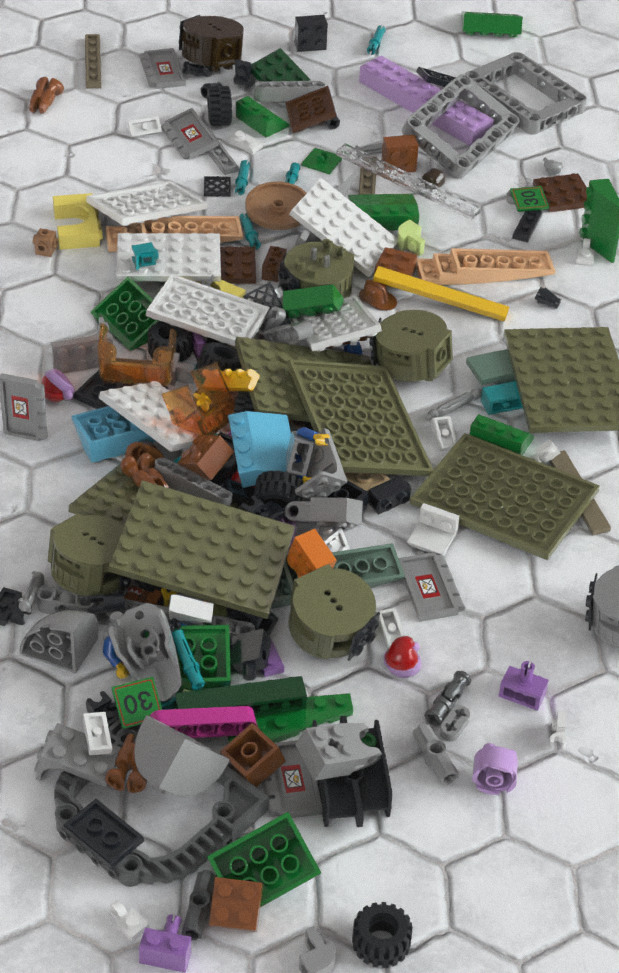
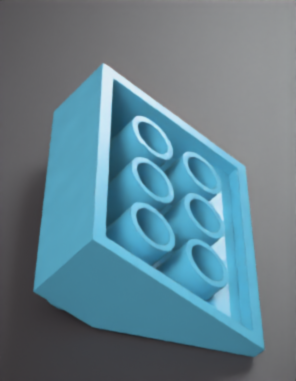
(106, 433)
(259, 443)

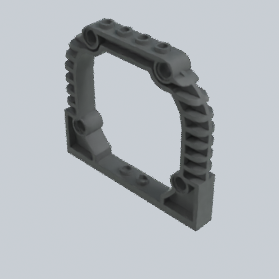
(230, 818)

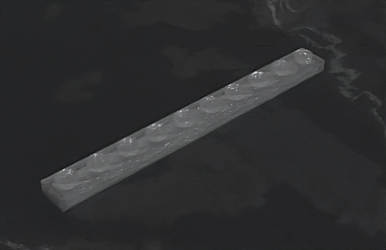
(408, 181)

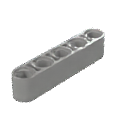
(284, 90)
(288, 333)
(188, 482)

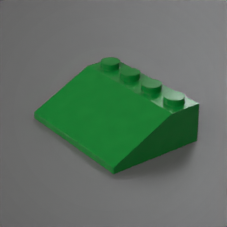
(491, 23)
(388, 209)
(601, 218)
(126, 313)
(211, 650)
(268, 855)

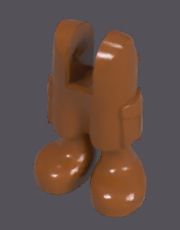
(45, 94)
(142, 470)
(126, 761)

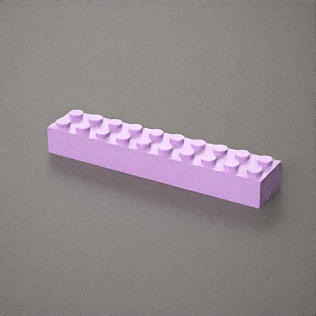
(413, 92)

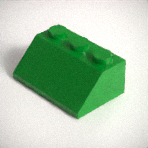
(259, 117)
(312, 301)
(500, 434)

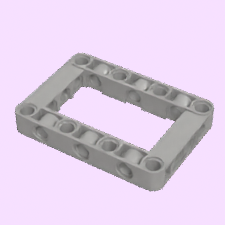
(466, 89)
(568, 99)

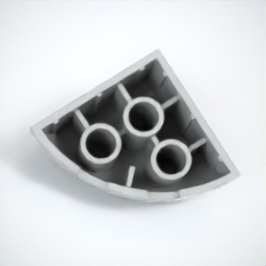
(61, 639)
(175, 760)

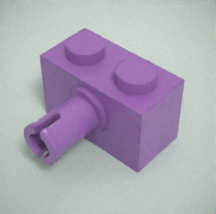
(523, 686)
(166, 947)

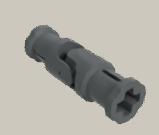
(447, 698)

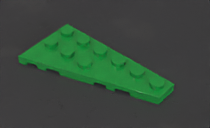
(290, 724)

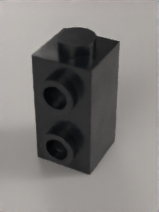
(389, 494)

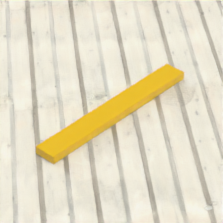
(441, 293)

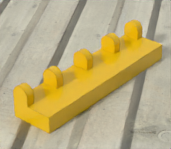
(240, 380)

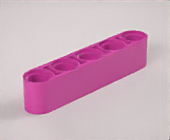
(207, 721)

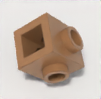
(45, 242)

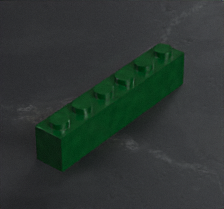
(263, 696)

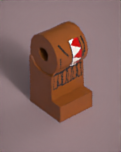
(137, 594)

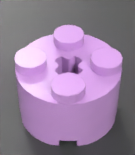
(495, 769)

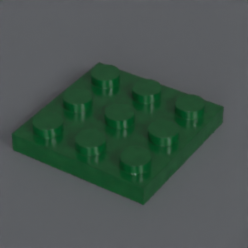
(277, 67)

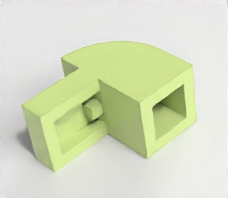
(410, 238)

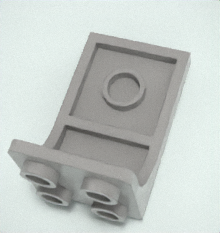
(78, 353)
(324, 469)
(68, 751)

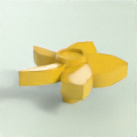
(203, 401)

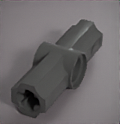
(197, 914)

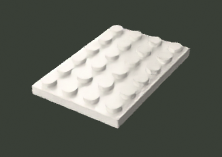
(146, 203)
(336, 218)
(183, 255)
(206, 310)
(345, 325)
(147, 410)

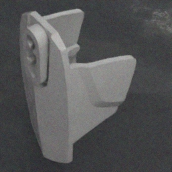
(148, 656)

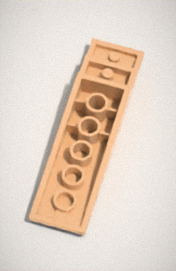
(227, 226)
(484, 266)

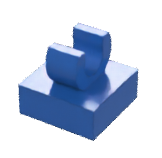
(354, 349)

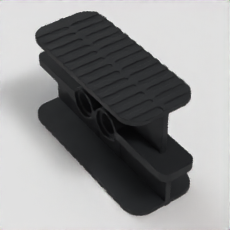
(359, 792)

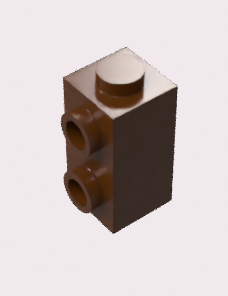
(272, 262)

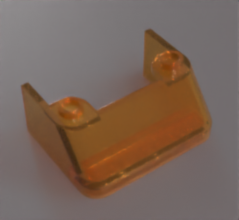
(133, 370)
(193, 418)

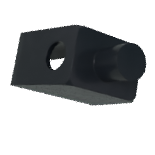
(250, 652)

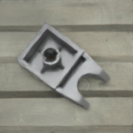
(328, 512)
(336, 750)

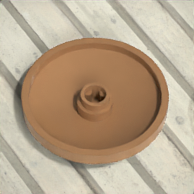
(271, 204)

